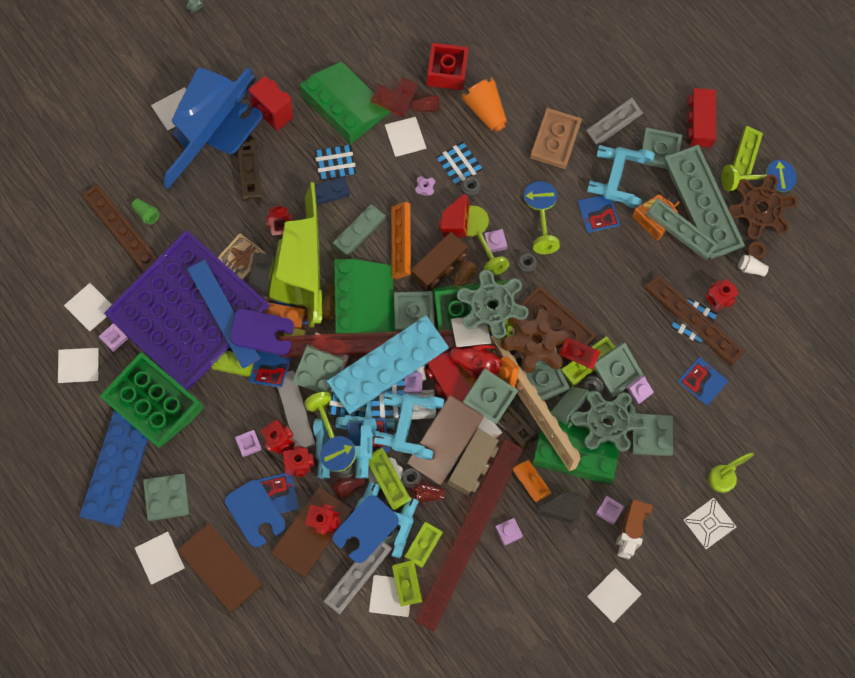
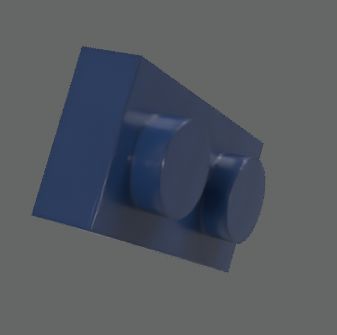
(331, 190)

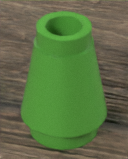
(146, 212)

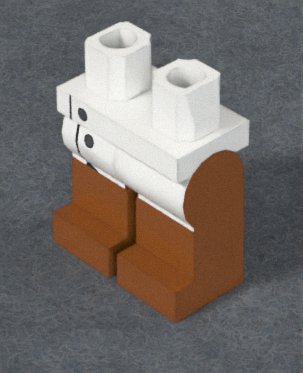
(632, 528)

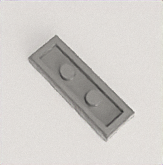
(614, 121)

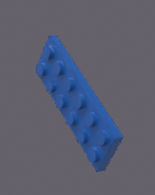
(114, 473)

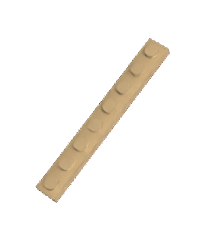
(540, 412)

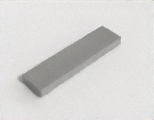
(296, 412)
(355, 579)

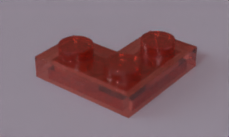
(398, 100)

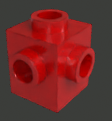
(276, 220)
(722, 294)
(278, 437)
(291, 459)
(322, 518)

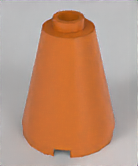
(486, 104)

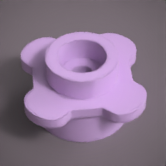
(420, 189)

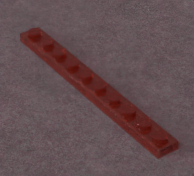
(350, 343)
(469, 536)

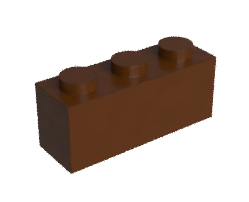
(439, 262)

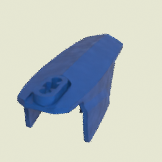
(202, 111)

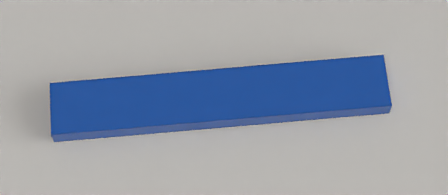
(220, 309)

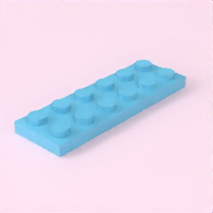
(387, 365)

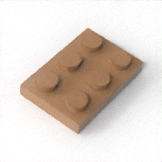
(556, 138)

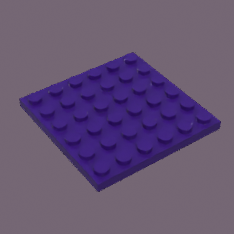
(170, 316)

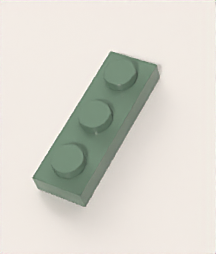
(359, 230)

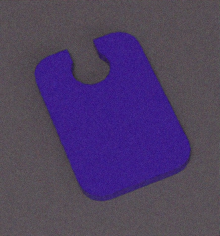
(257, 331)

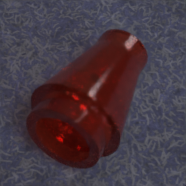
(426, 104)
(347, 486)
(427, 493)

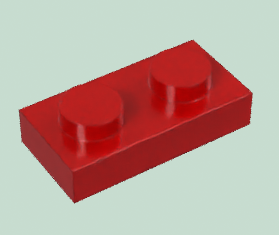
(579, 353)

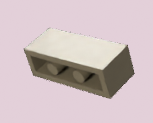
(473, 462)

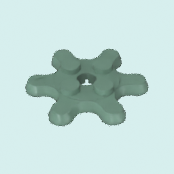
(491, 291)
(613, 410)

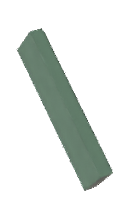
(681, 229)

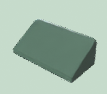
(569, 404)

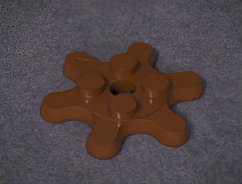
(767, 195)
(530, 350)

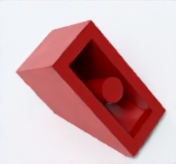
(456, 218)

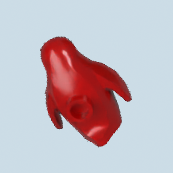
(475, 359)

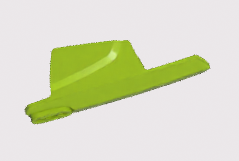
(297, 263)

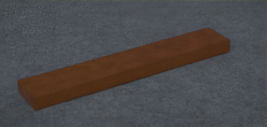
(120, 227)
(694, 320)

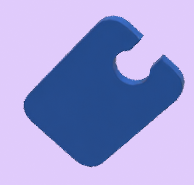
(234, 130)
(251, 508)
(368, 523)

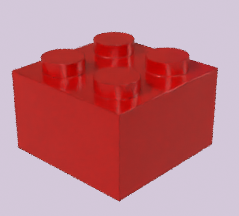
(447, 66)
(271, 102)

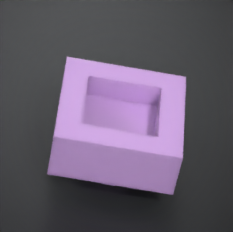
(496, 240)
(113, 337)
(413, 383)
(639, 389)
(248, 443)
(610, 510)
(508, 532)

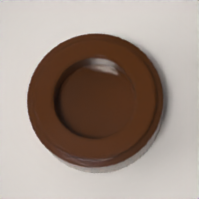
(756, 250)

